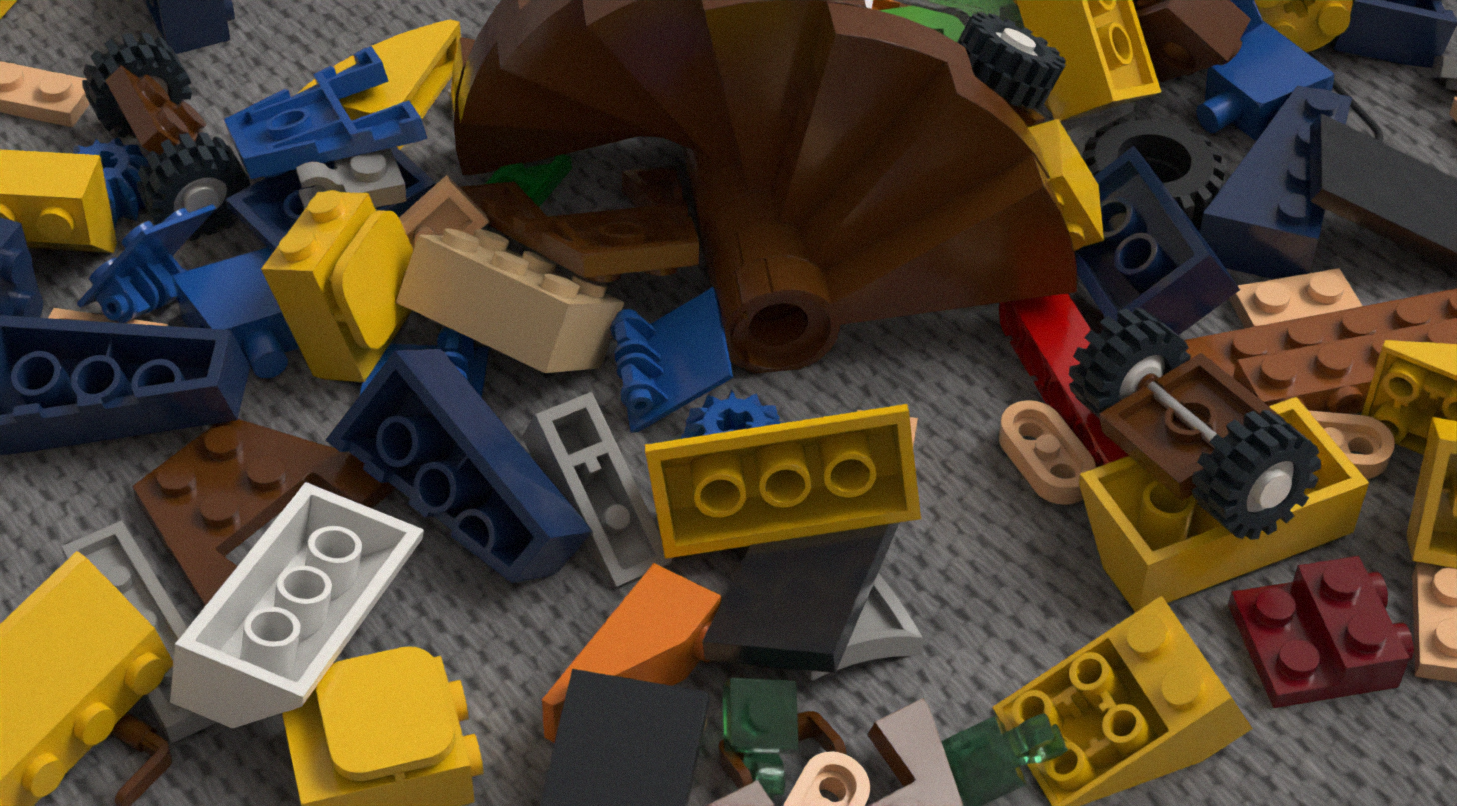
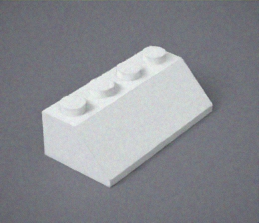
(288, 608)

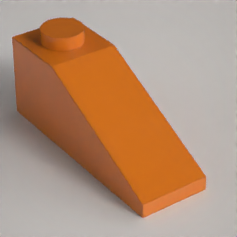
(647, 638)

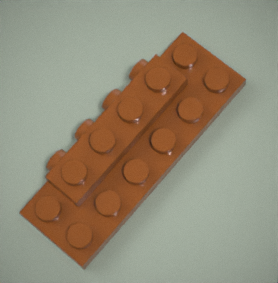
(1329, 355)

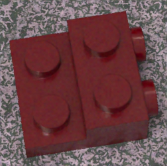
(1323, 633)

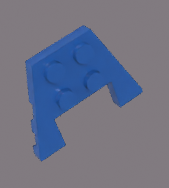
(315, 127)

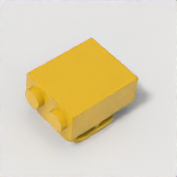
(341, 283)
(384, 735)

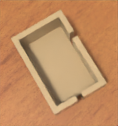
(510, 300)

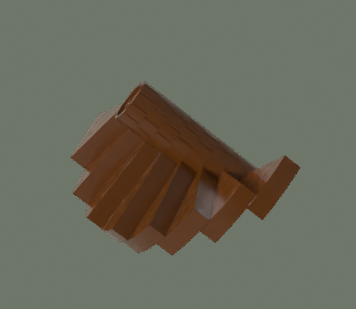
(824, 143)

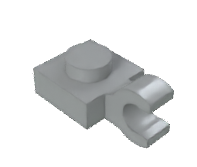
(365, 173)

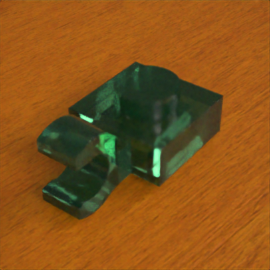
(761, 724)
(989, 759)

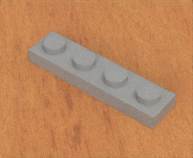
(123, 564)

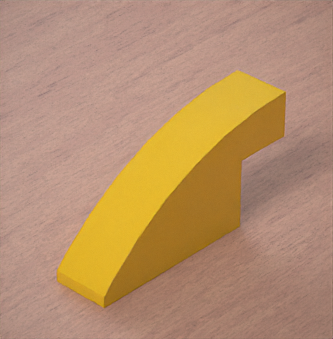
(416, 67)

